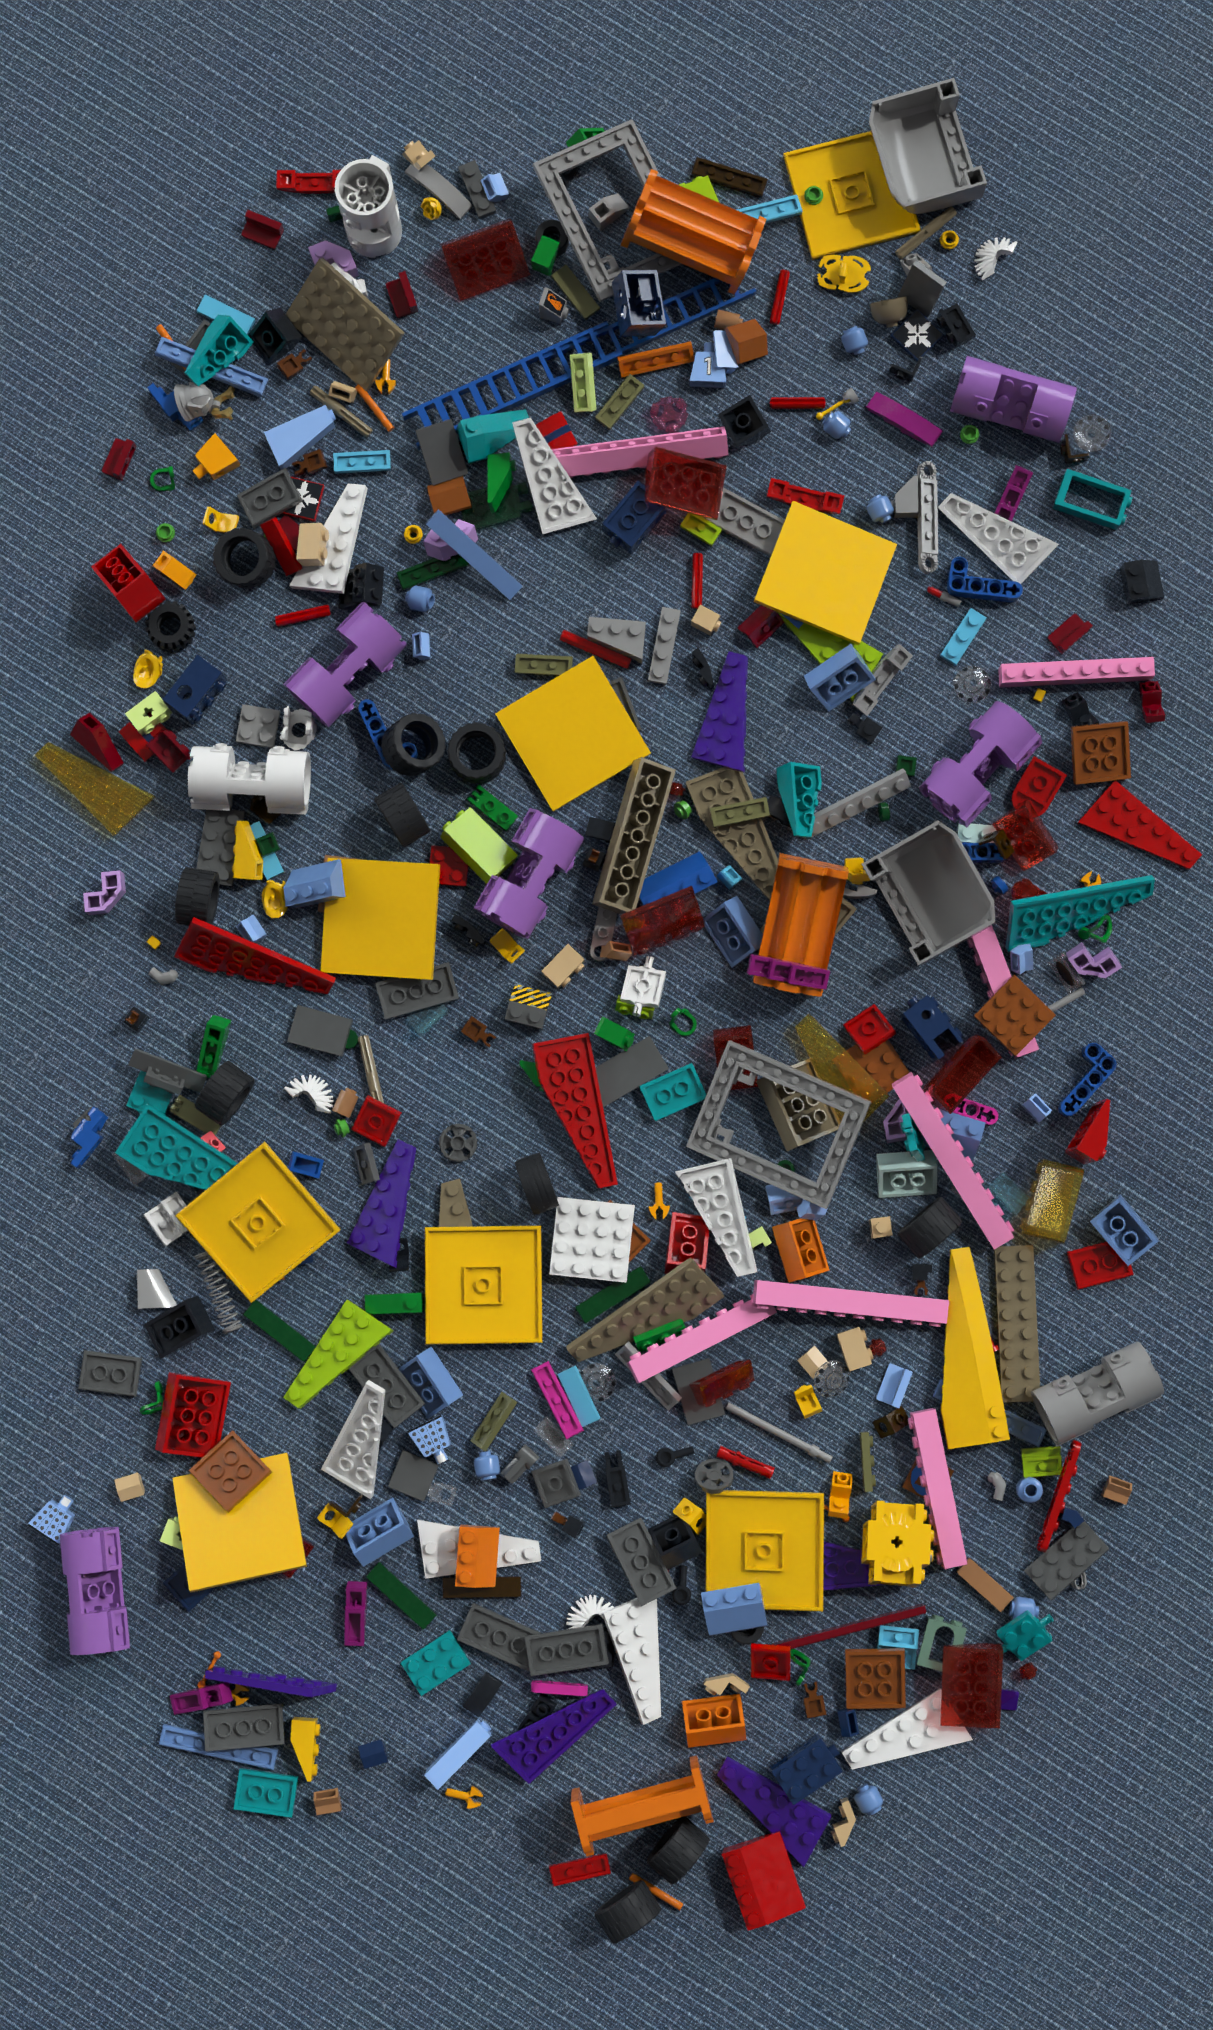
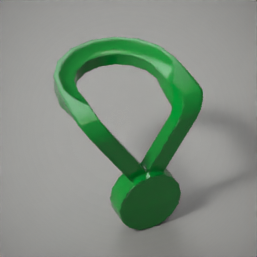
(165, 488)
(1085, 933)
(675, 1014)
(159, 1389)
(804, 1657)

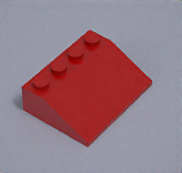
(1091, 1137)
(192, 1415)
(763, 1880)

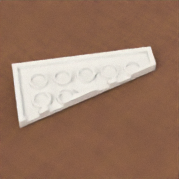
(552, 490)
(343, 530)
(1007, 544)
(720, 1205)
(357, 1446)
(440, 1549)
(637, 1648)
(906, 1734)

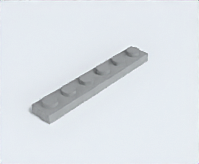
(860, 801)

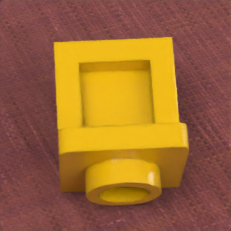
(856, 871)
(807, 1401)

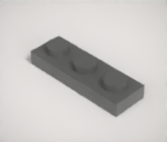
(471, 177)

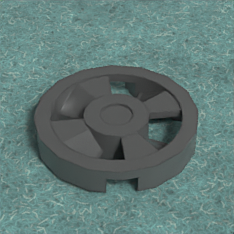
(458, 1142)
(713, 1476)

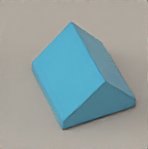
(729, 877)

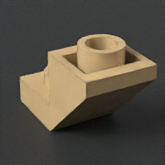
(417, 154)
(718, 1684)
(843, 1828)

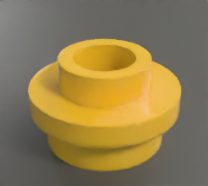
(953, 236)
(413, 528)

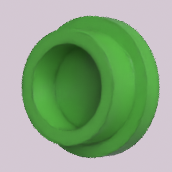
(813, 195)
(969, 434)
(165, 532)
(682, 809)
(341, 1127)

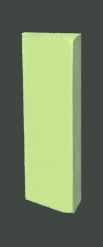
(583, 382)

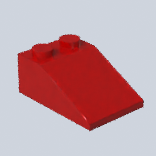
(686, 1239)

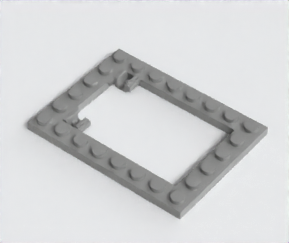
(580, 153)
(708, 1128)

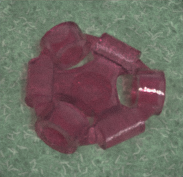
(669, 414)

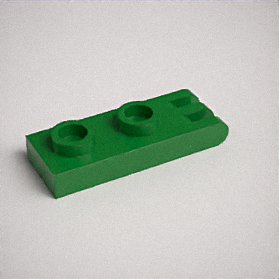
(493, 808)
(658, 1334)

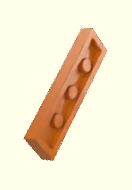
(656, 359)

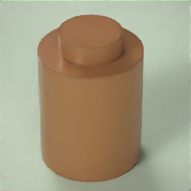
(726, 319)
(345, 1102)

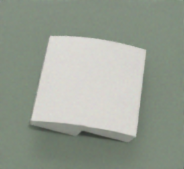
(164, 1221)

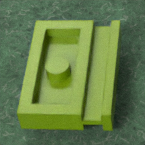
(1041, 1461)

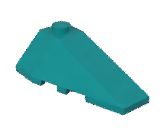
(219, 347)
(487, 433)
(799, 791)

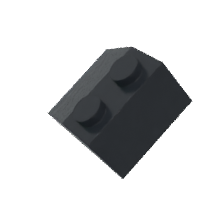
(179, 1326)

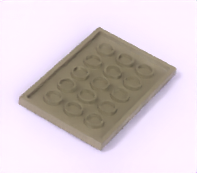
(344, 324)

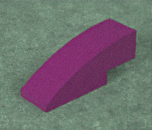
(355, 1613)
(201, 1698)

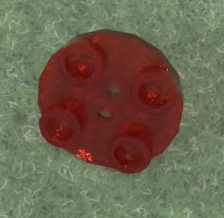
(1025, 889)

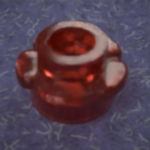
(676, 789)
(878, 1347)
(1028, 1671)

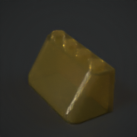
(1052, 1201)

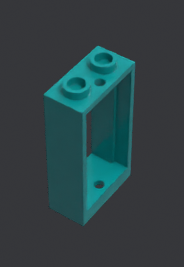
(1088, 515)

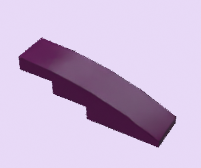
(904, 419)
(1013, 492)
(788, 971)

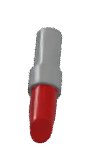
(944, 596)

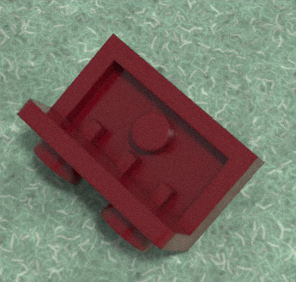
(168, 750)

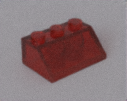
(1027, 835)
(723, 1382)

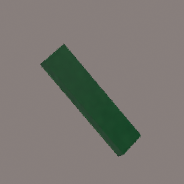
(429, 571)
(612, 1295)
(279, 1330)
(401, 1595)

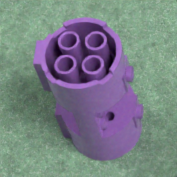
(1013, 399)
(369, 642)
(999, 739)
(544, 847)
(95, 1591)

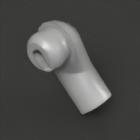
(163, 978)
(999, 1484)

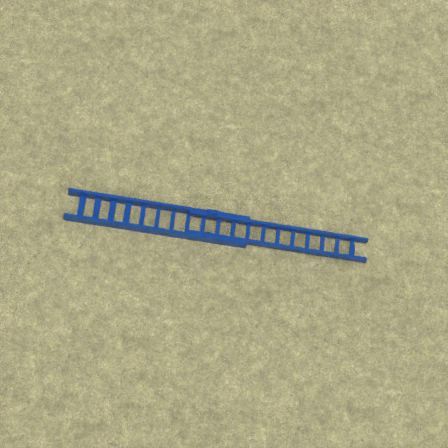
(561, 348)

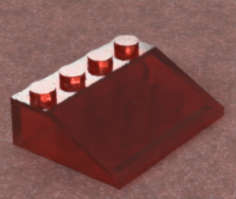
(485, 259)
(684, 482)
(662, 921)
(972, 1685)

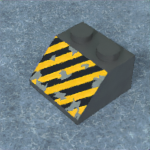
(528, 1007)

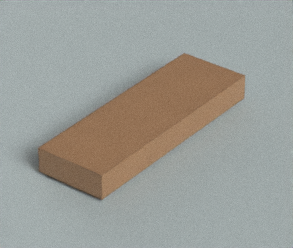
(985, 1584)

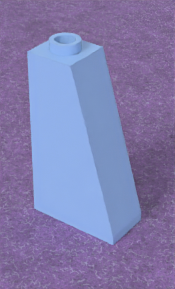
(299, 435)
(457, 1753)

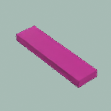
(557, 1400)

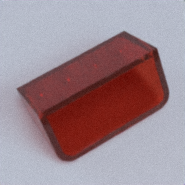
(961, 1073)

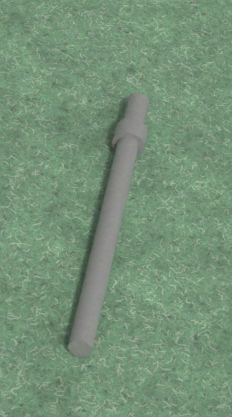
(812, 1450)

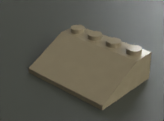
(795, 1114)

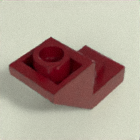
(1151, 701)

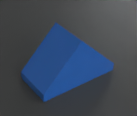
(305, 1164)

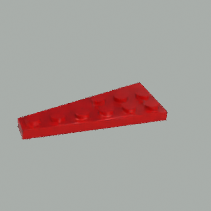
(1131, 822)

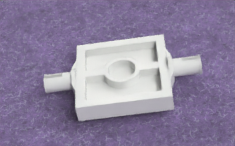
(643, 986)

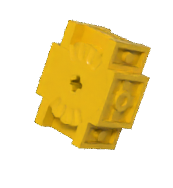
(906, 1529)

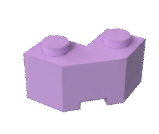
(334, 253)
(439, 549)
(112, 891)
(1100, 965)
(892, 1123)

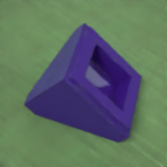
(1009, 1699)

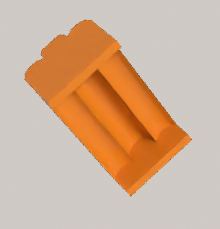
(694, 230)
(802, 916)
(640, 1808)

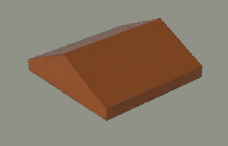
(747, 341)
(449, 496)

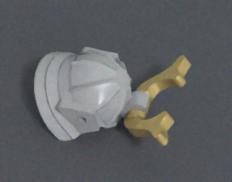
(198, 400)

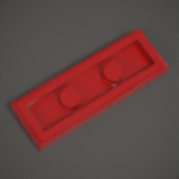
(281, 546)
(579, 1869)

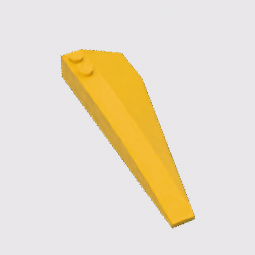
(971, 1386)

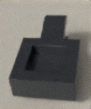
(867, 729)

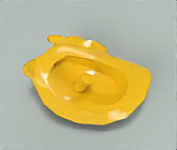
(147, 669)
(273, 899)

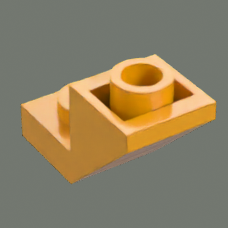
(174, 570)
(840, 1494)

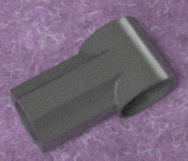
(523, 1460)

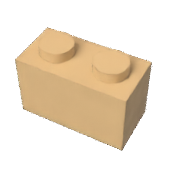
(312, 544)
(563, 966)
(854, 1348)

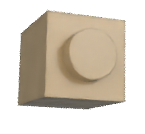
(706, 620)
(880, 1227)

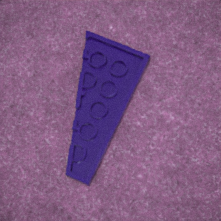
(798, 1823)

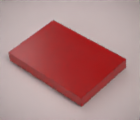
(1097, 1265)

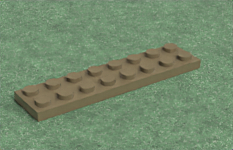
(1016, 1322)

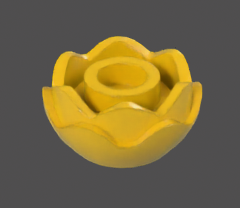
(431, 208)

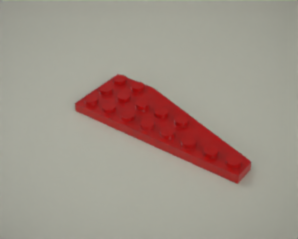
(226, 952)
(572, 1086)

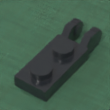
(617, 1481)

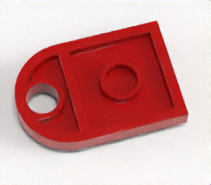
(1038, 785)

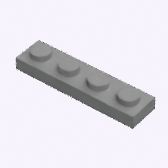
(664, 645)
(656, 1384)

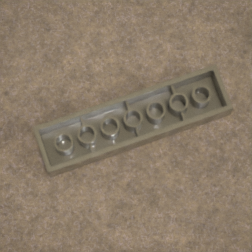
(634, 836)

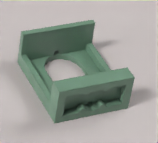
(932, 1625)

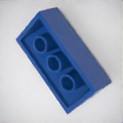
(688, 872)

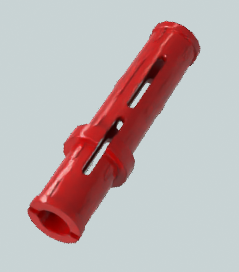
(738, 1459)

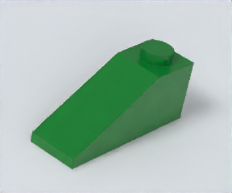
(500, 477)
(213, 1045)
(394, 1303)

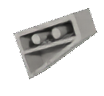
(618, 635)

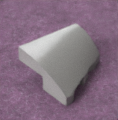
(153, 1290)

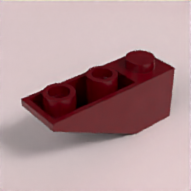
(95, 739)

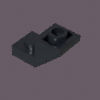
(1078, 710)

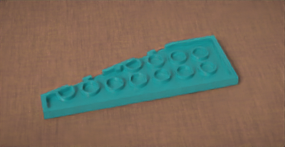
(1051, 915)
(172, 1152)

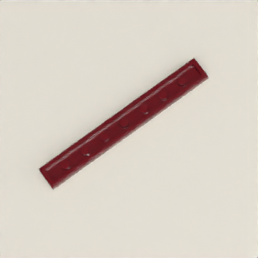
(853, 1626)

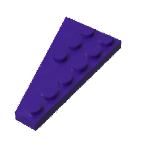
(725, 722)
(384, 1213)
(844, 1568)
(278, 1683)
(544, 1741)

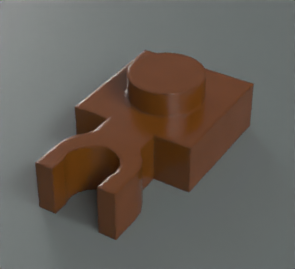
(291, 365)
(312, 463)
(475, 1029)
(814, 1704)

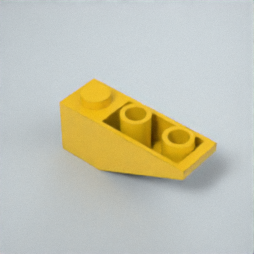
(248, 859)
(304, 1743)

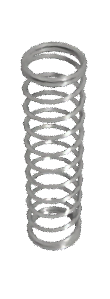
(230, 1328)

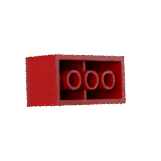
(128, 583)

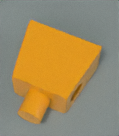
(215, 459)

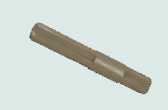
(926, 232)
(341, 411)
(370, 1068)

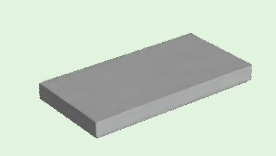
(748, 522)

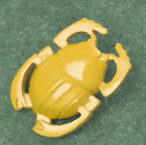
(844, 273)

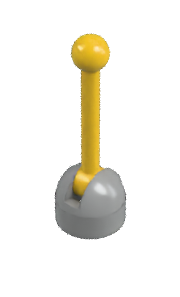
(849, 398)

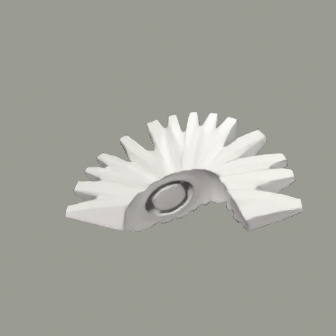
(989, 254)
(314, 1091)
(588, 1611)

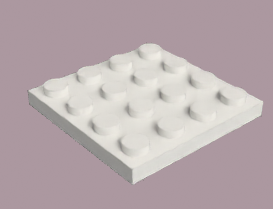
(592, 1239)

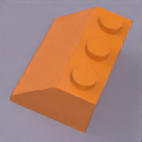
(800, 1249)
(477, 1556)
(714, 1720)

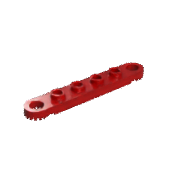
(1062, 1488)

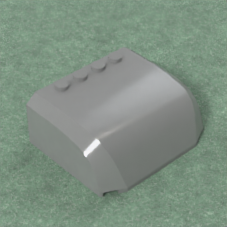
(925, 149)
(933, 890)

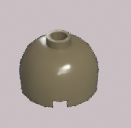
(889, 311)

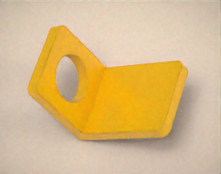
(222, 522)
(506, 945)
(690, 1514)
(338, 1523)

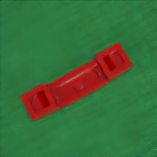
(306, 182)
(819, 501)

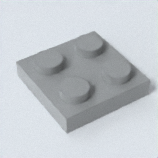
(258, 726)

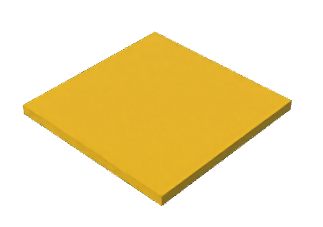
(856, 196)
(825, 573)
(573, 733)
(383, 921)
(258, 1222)
(483, 1285)
(248, 1542)
(769, 1542)

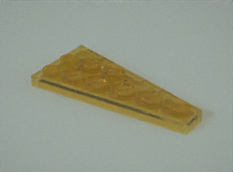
(102, 793)
(838, 1066)

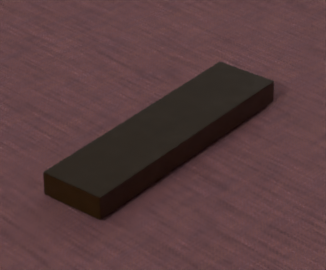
(730, 177)
(505, 1587)

